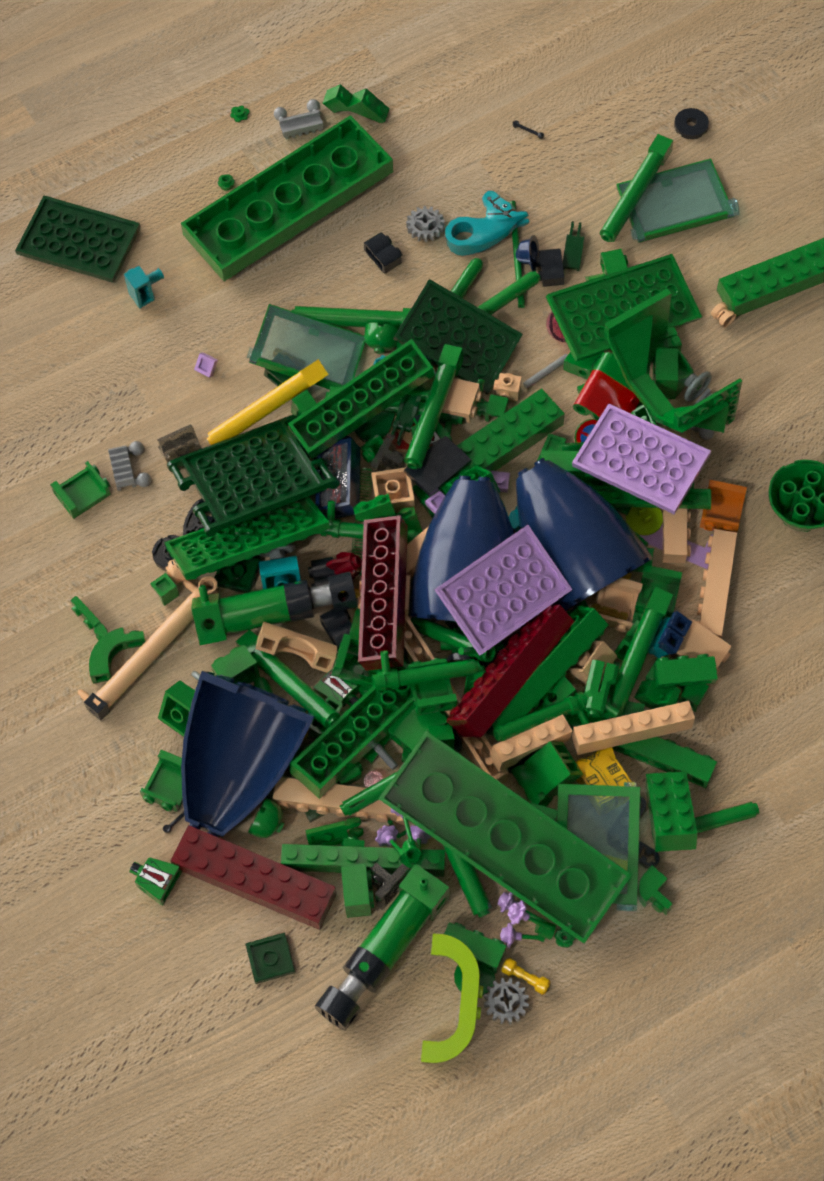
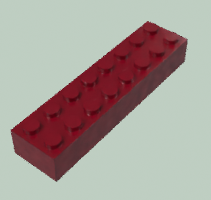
(383, 592)
(509, 672)
(254, 877)

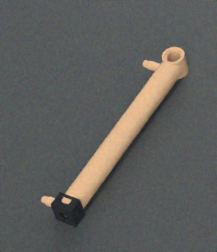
(99, 703)

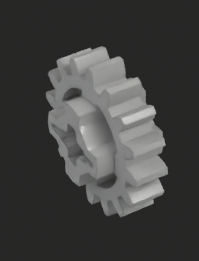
(425, 223)
(514, 1000)

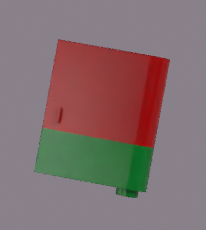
(605, 387)

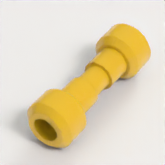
(511, 967)

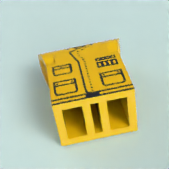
(602, 769)

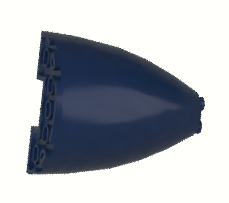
(462, 530)
(577, 530)
(235, 750)

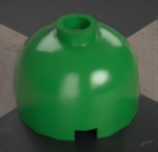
(380, 337)
(267, 820)

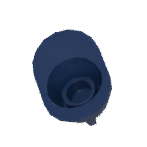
(527, 252)

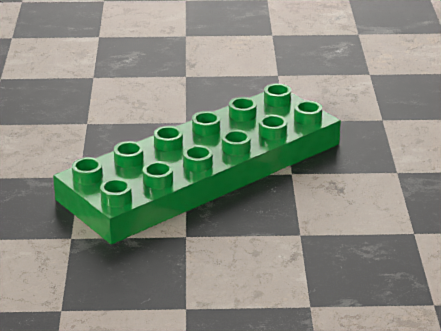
(287, 197)
(505, 837)

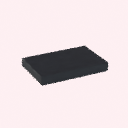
(440, 465)

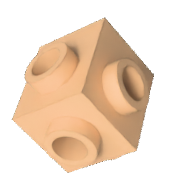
(508, 386)

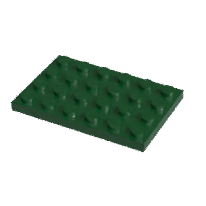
(78, 238)
(448, 319)

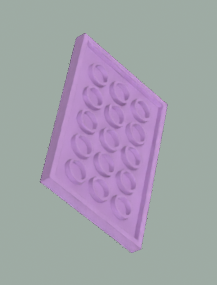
(641, 458)
(503, 589)

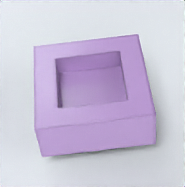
(206, 364)
(502, 480)
(434, 501)

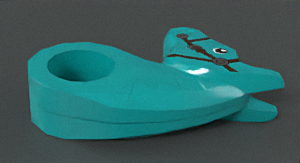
(486, 232)

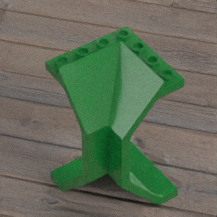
(631, 343)

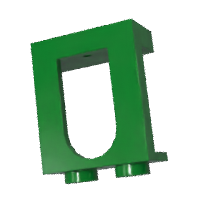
(338, 671)

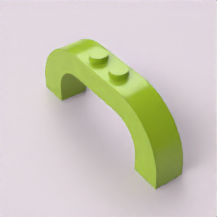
(456, 950)

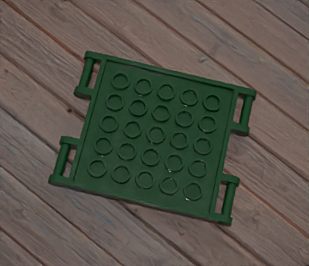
(250, 475)

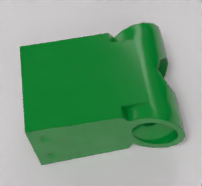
(545, 771)

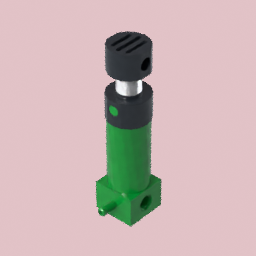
(270, 605)
(418, 900)

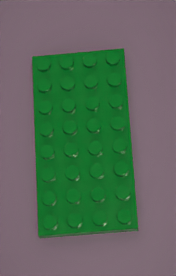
(589, 305)
(200, 554)

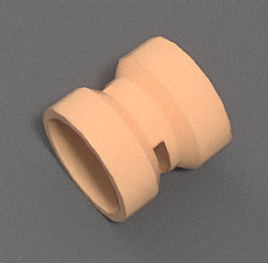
(723, 314)

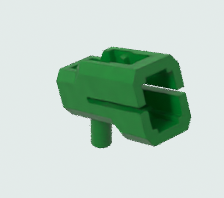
(596, 700)

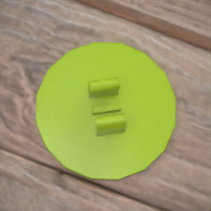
(645, 520)

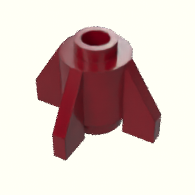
(345, 563)

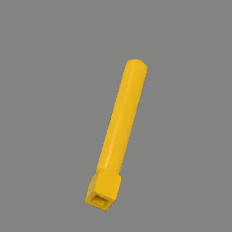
(268, 403)

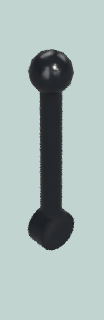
(516, 124)
(167, 828)

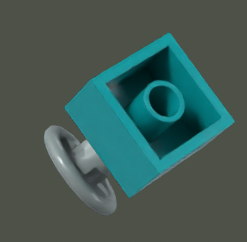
(279, 569)

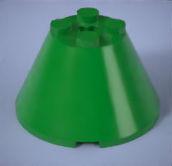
(798, 495)

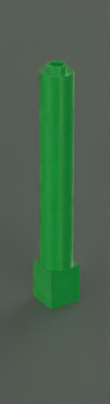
(657, 156)
(353, 317)
(449, 366)
(638, 649)
(290, 682)
(470, 884)

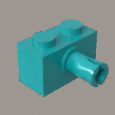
(140, 285)

